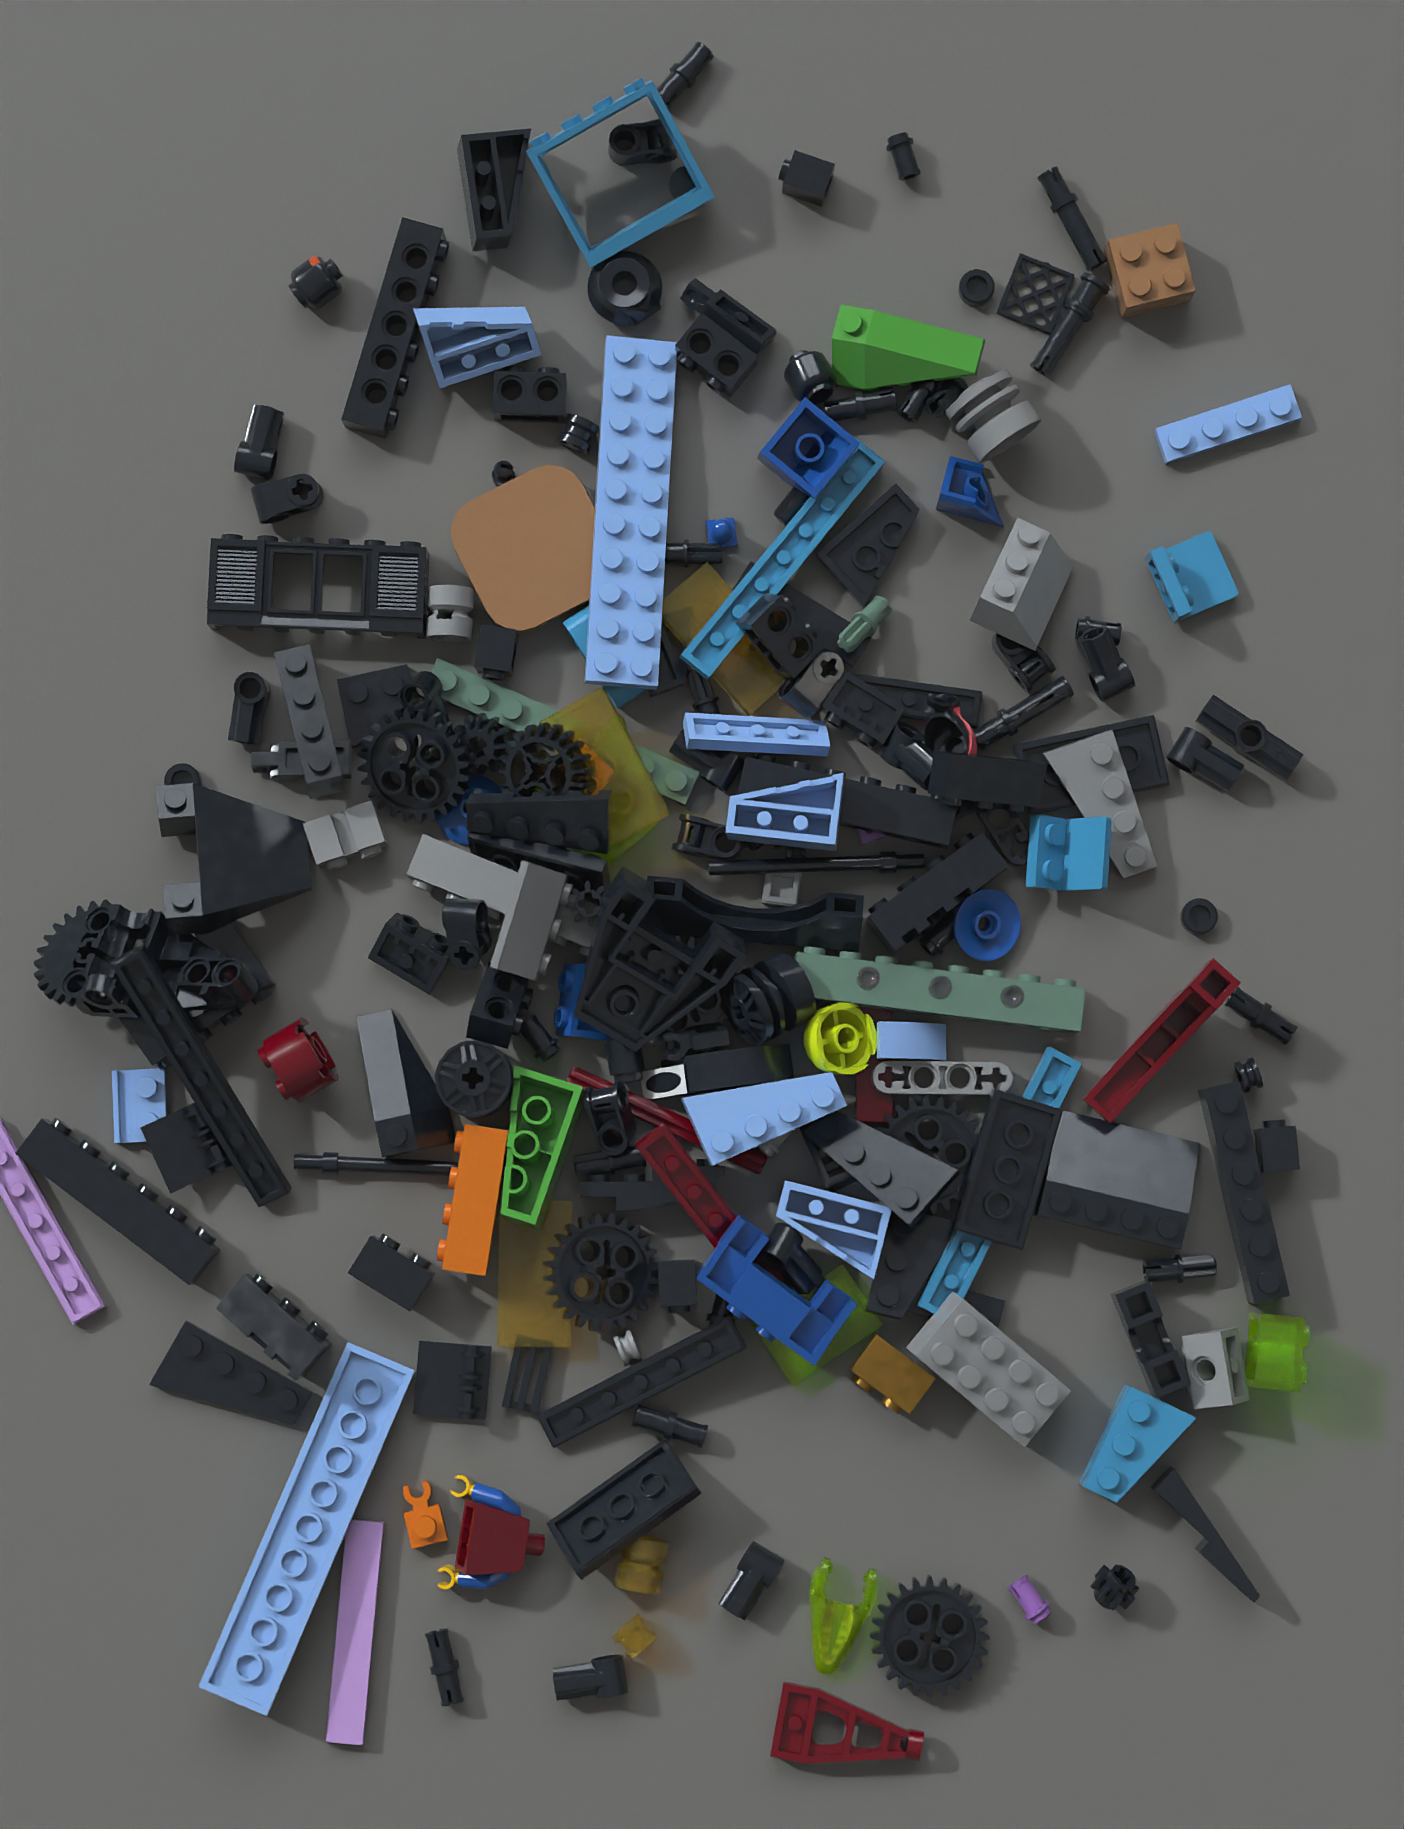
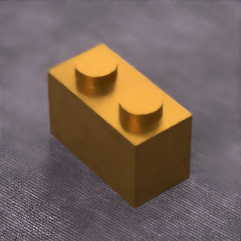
(891, 1374)

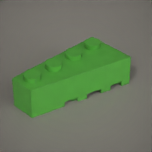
(537, 1143)

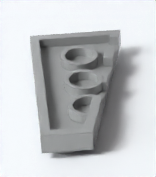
(1100, 788)

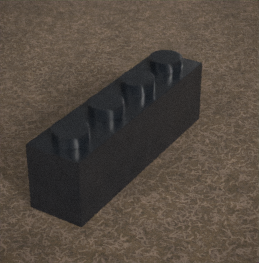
(309, 721)

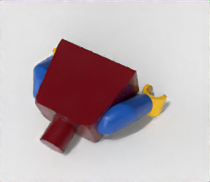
(490, 1539)

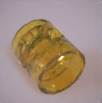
(641, 1566)

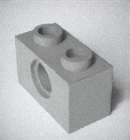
(1224, 1351)

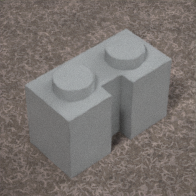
(346, 835)

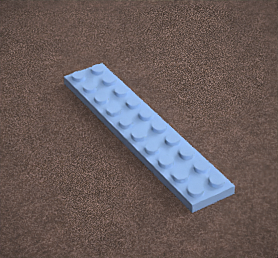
(631, 513)
(306, 1529)

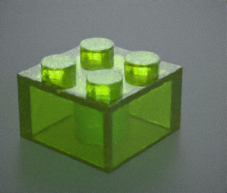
(1276, 1351)

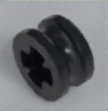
(1248, 1074)

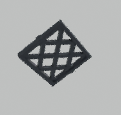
(1025, 318)

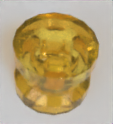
(634, 1636)

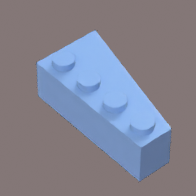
(751, 1115)

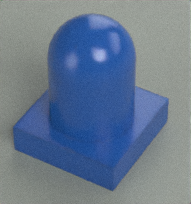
(722, 532)

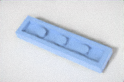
(1228, 424)
(756, 734)

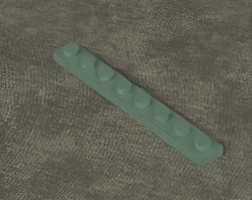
(517, 711)

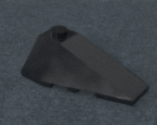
(401, 1090)

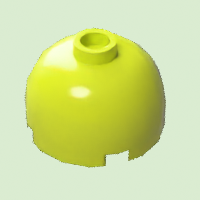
(840, 1039)

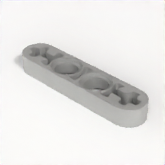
(941, 1077)

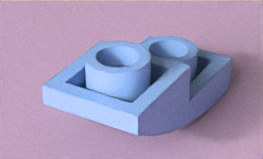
(911, 1041)

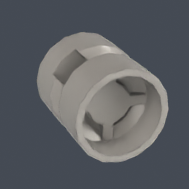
(453, 601)

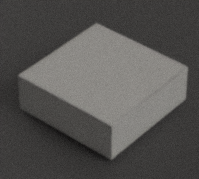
(781, 889)

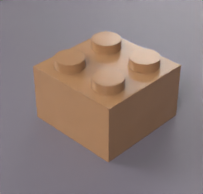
(1149, 270)

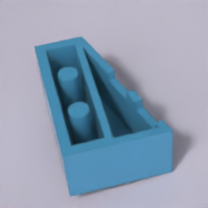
(1132, 1442)

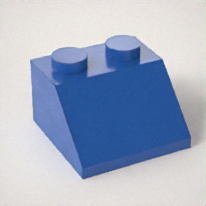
(808, 449)

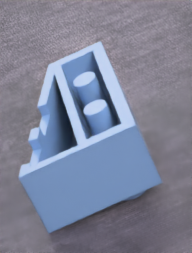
(475, 340)
(837, 1222)

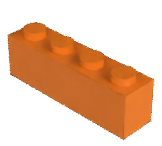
(474, 1199)

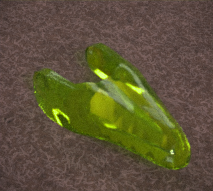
(836, 1623)

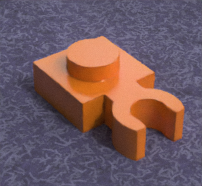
(425, 1521)

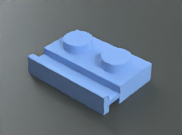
(137, 1101)

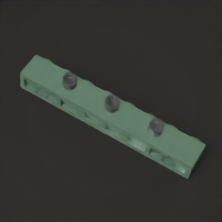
(942, 992)

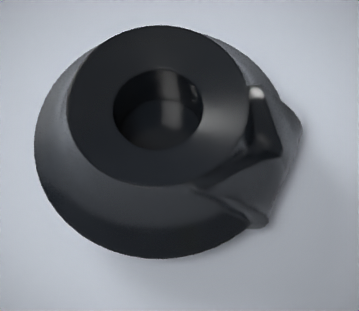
(625, 288)

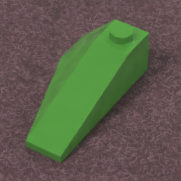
(887, 350)

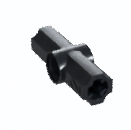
(1269, 751)

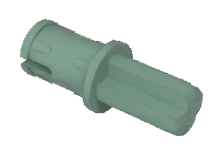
(864, 624)

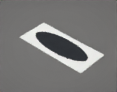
(664, 1082)

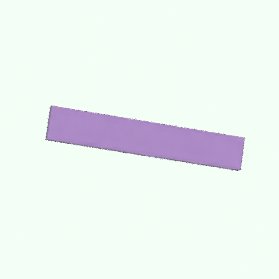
(45, 1234)
(355, 1632)

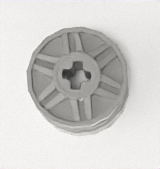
(993, 416)

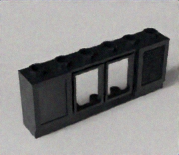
(390, 596)

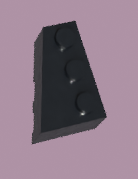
(275, 1325)

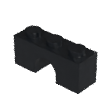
(1149, 1339)

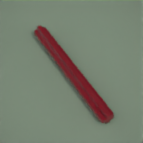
(655, 1115)

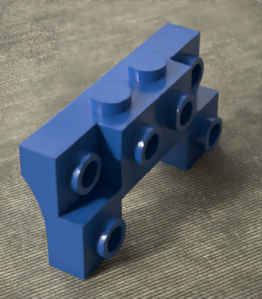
(768, 1301)

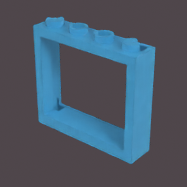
(648, 224)

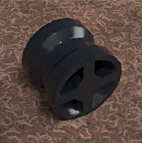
(577, 434)

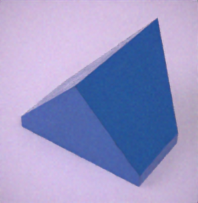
(967, 492)

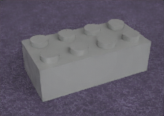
(988, 1369)

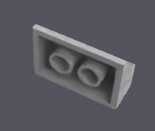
(1023, 585)
(531, 921)

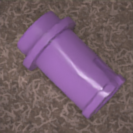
(1029, 1599)

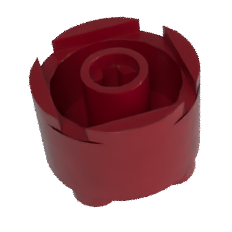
(298, 1061)

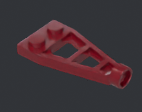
(795, 1723)

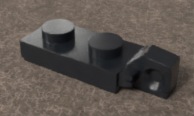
(729, 315)
(285, 763)

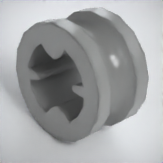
(627, 1347)

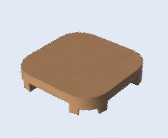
(528, 547)

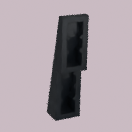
(1212, 1547)

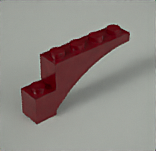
(1161, 1039)

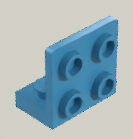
(1191, 576)
(1068, 853)

